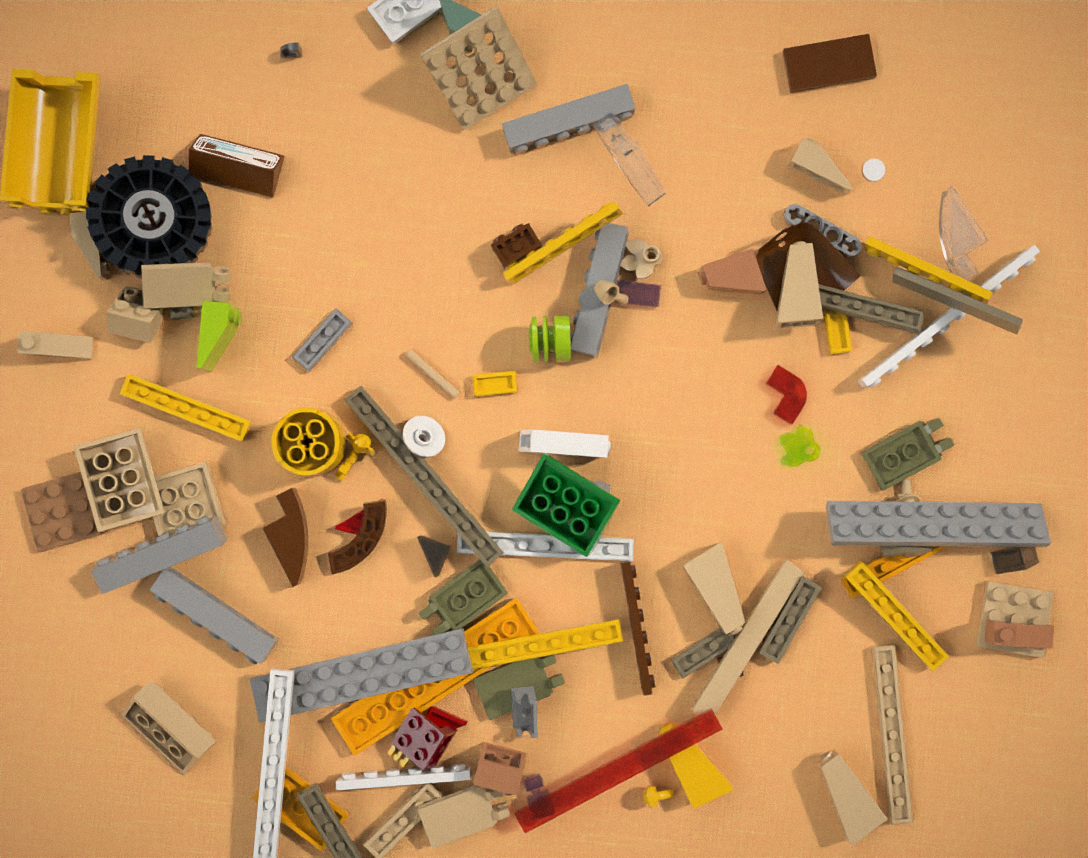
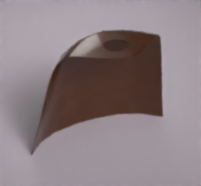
(831, 266)

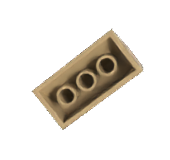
(167, 727)

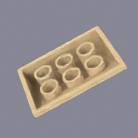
(119, 480)

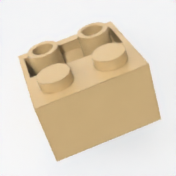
(130, 319)

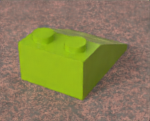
(217, 329)

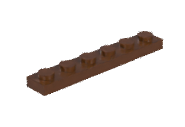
(639, 636)

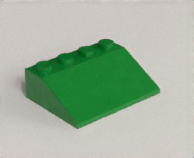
(566, 505)

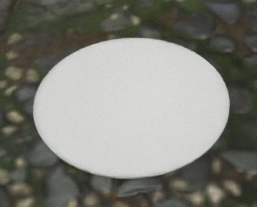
(873, 169)

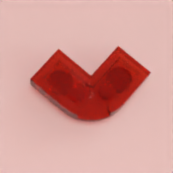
(793, 394)

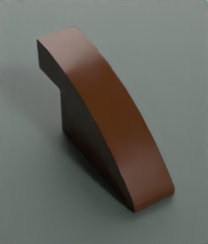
(290, 536)

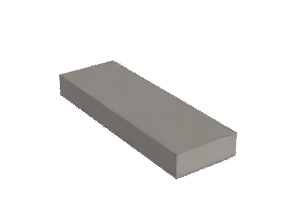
(322, 340)

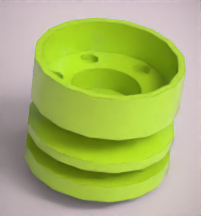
(550, 339)

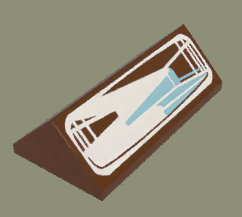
(235, 165)

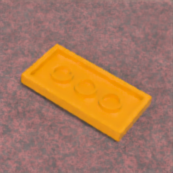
(295, 815)

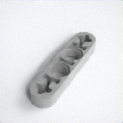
(824, 227)

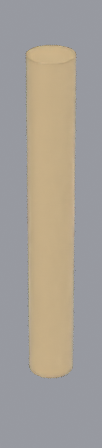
(434, 375)

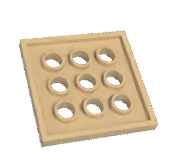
(454, 46)

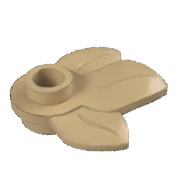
(638, 258)

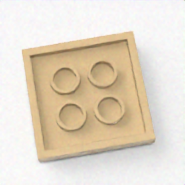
(187, 497)
(1014, 604)

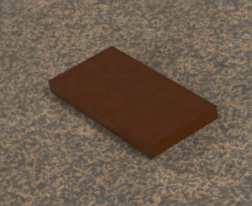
(829, 63)

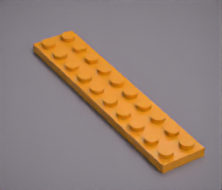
(379, 715)

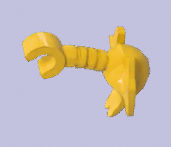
(360, 444)

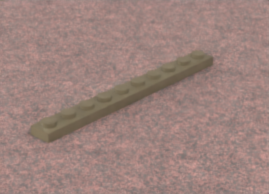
(424, 477)

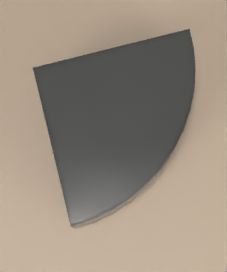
(291, 50)

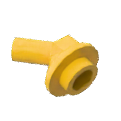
(652, 796)

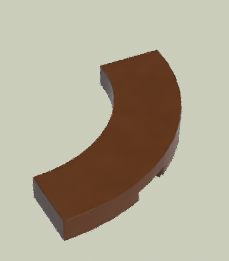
(365, 541)

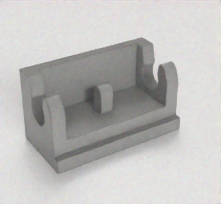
(524, 711)

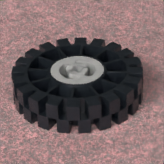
(141, 182)

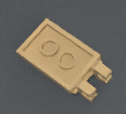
(183, 284)
(461, 814)

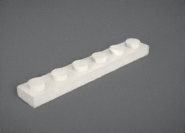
(394, 777)

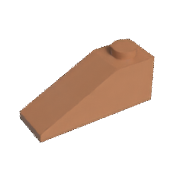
(1019, 634)

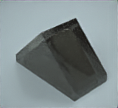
(435, 553)
(1014, 559)

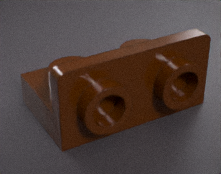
(515, 245)

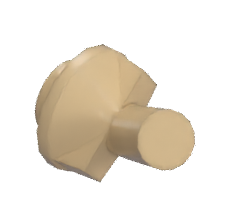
(906, 495)

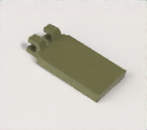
(905, 453)
(464, 597)
(496, 685)

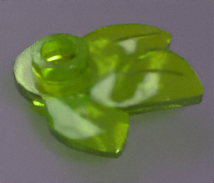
(796, 445)

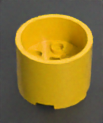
(322, 455)

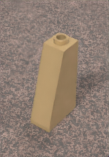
(799, 293)
(716, 586)
(851, 801)

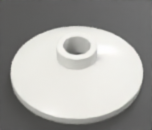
(429, 430)

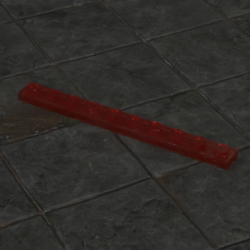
(618, 770)

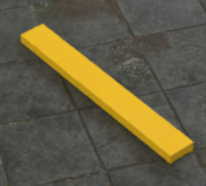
(545, 644)

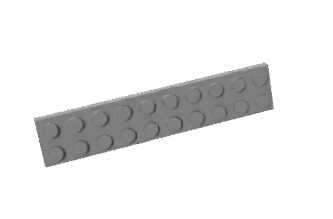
(937, 524)
(372, 672)

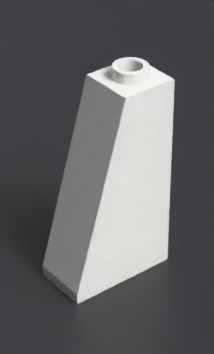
(564, 443)

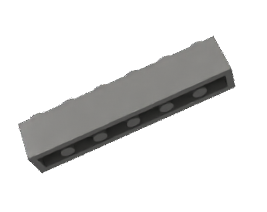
(567, 119)
(605, 266)
(158, 554)
(214, 615)

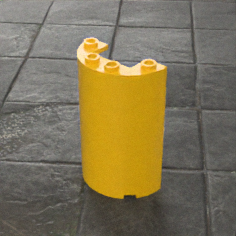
(50, 141)

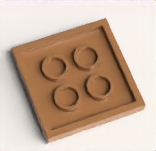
(59, 512)

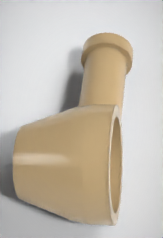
(608, 292)

